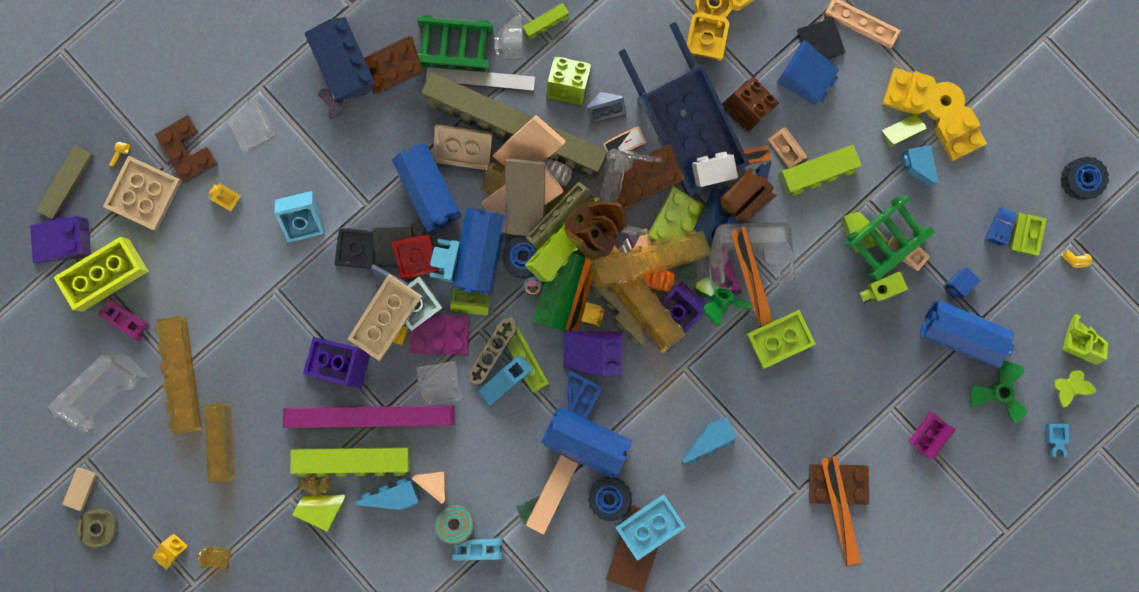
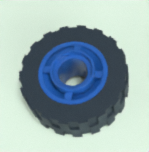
(1095, 174)
(511, 256)
(598, 501)

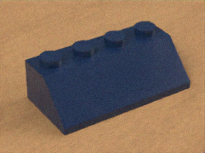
(340, 59)

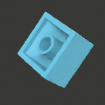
(299, 216)

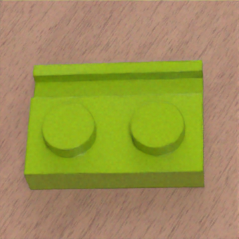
(1028, 234)

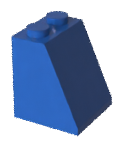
(809, 74)

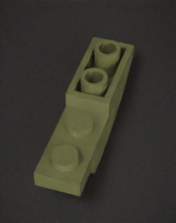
(624, 318)

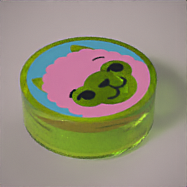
(532, 286)

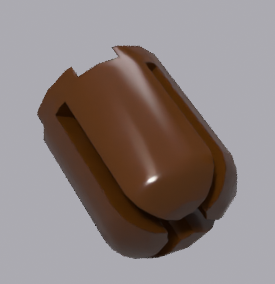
(747, 197)

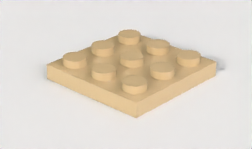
(142, 193)

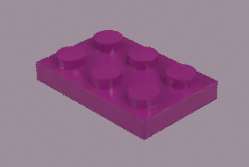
(441, 335)

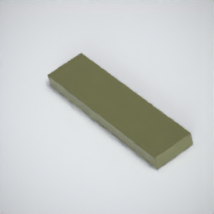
(64, 182)
(557, 215)

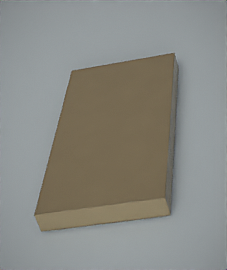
(524, 195)

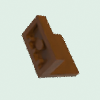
(750, 104)

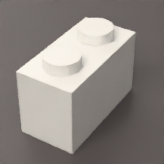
(714, 170)

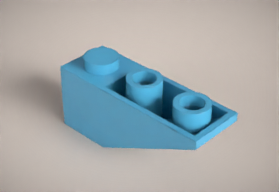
(506, 380)
(713, 436)
(396, 497)

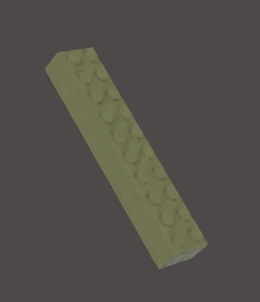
(506, 121)

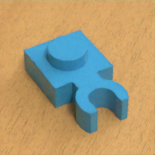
(1057, 435)

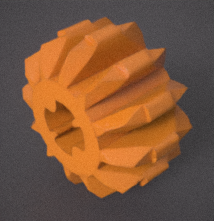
(660, 281)

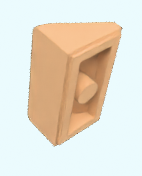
(787, 148)

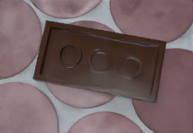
(626, 569)

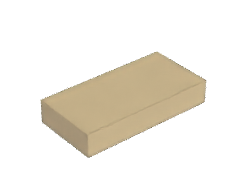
(79, 489)

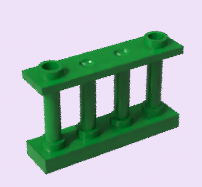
(459, 62)
(906, 246)

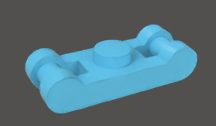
(478, 550)

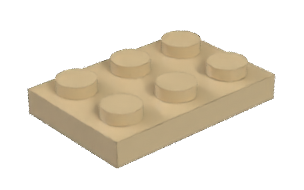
(462, 147)

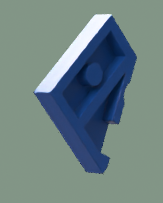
(581, 394)

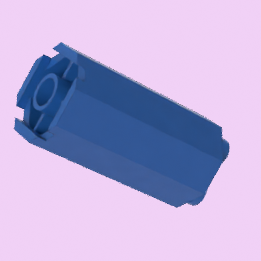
(426, 187)
(479, 251)
(967, 334)
(586, 442)

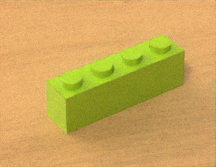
(820, 169)
(552, 255)

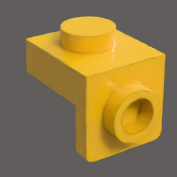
(169, 551)

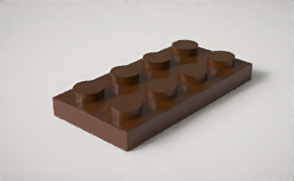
(650, 178)

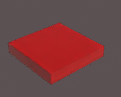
(414, 256)

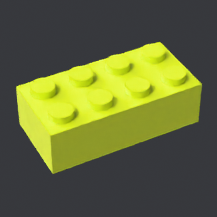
(101, 274)

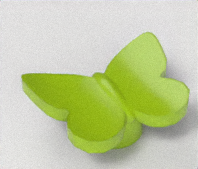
(1072, 387)

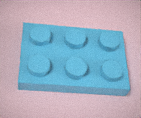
(650, 527)

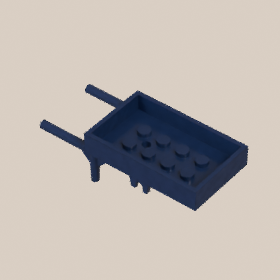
(704, 127)

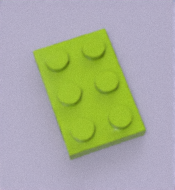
(676, 216)
(781, 339)

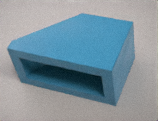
(920, 164)

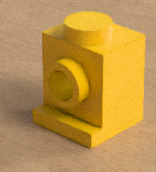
(593, 314)

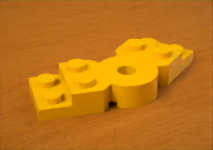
(710, 27)
(954, 125)

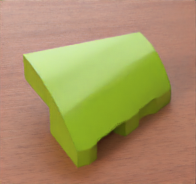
(855, 222)
(1085, 342)
(319, 510)

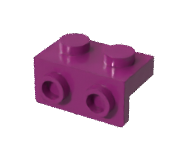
(931, 436)

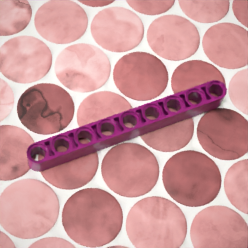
(368, 416)

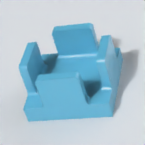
(445, 260)

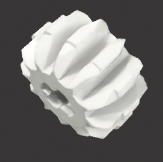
(559, 171)

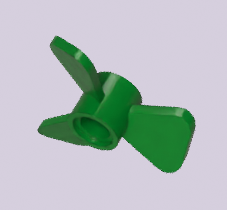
(720, 300)
(1008, 375)

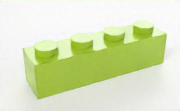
(545, 21)

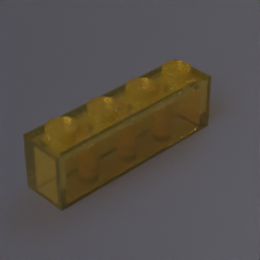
(219, 442)

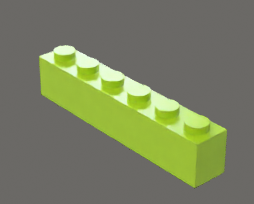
(350, 461)

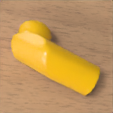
(1077, 261)

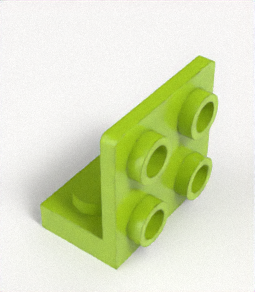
(568, 80)

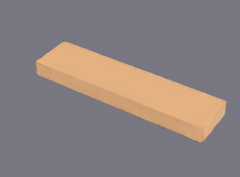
(862, 23)
(551, 494)

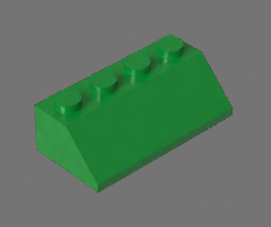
(559, 294)

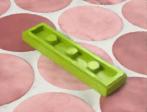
(519, 347)

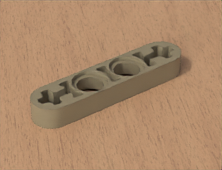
(494, 352)

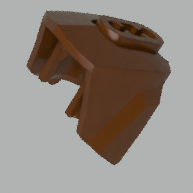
(598, 228)

